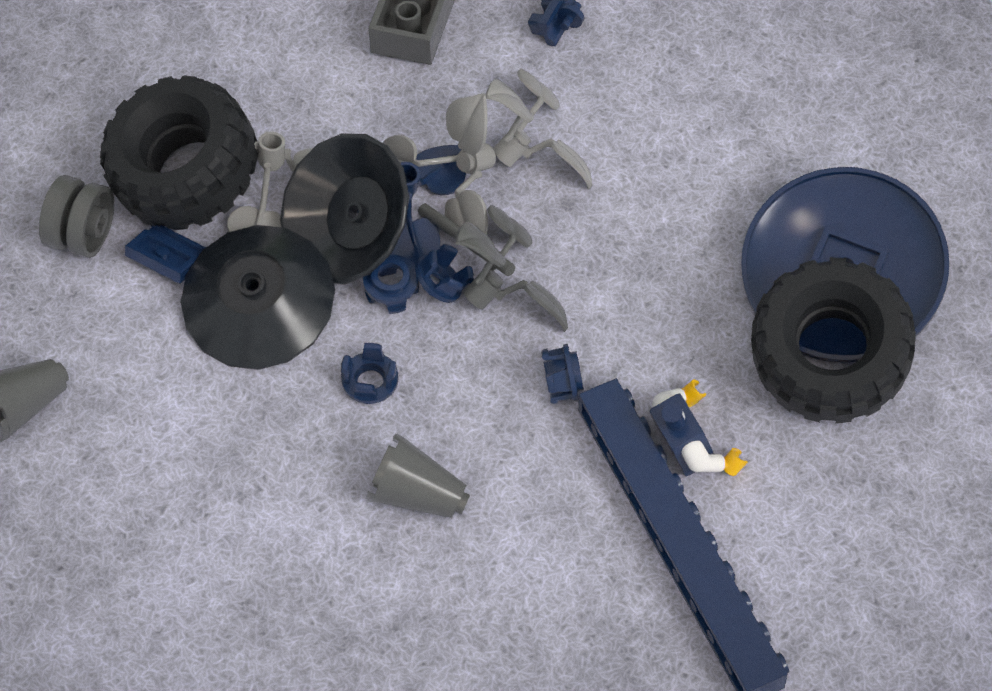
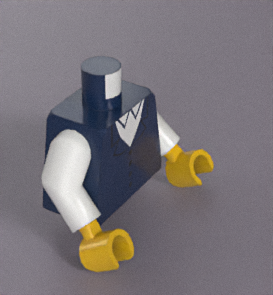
(685, 435)

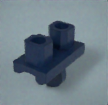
(556, 19)

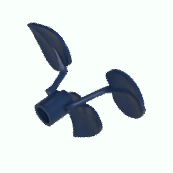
(440, 179)

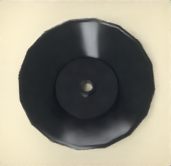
(329, 189)
(262, 324)

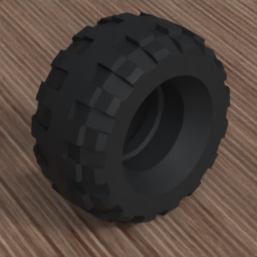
(156, 125)
(844, 293)

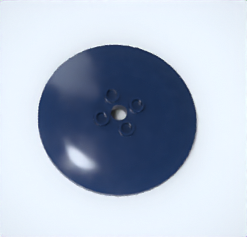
(856, 218)

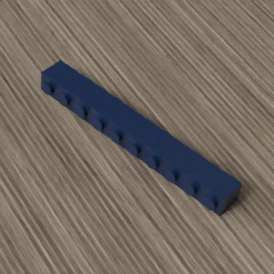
(681, 541)

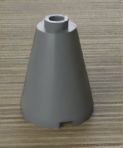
(27, 391)
(417, 482)

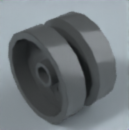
(76, 216)

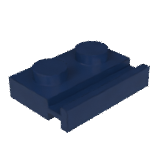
(164, 252)

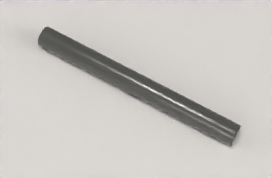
(451, 229)

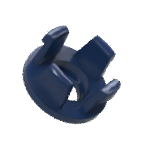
(438, 264)
(393, 295)
(370, 360)
(562, 373)

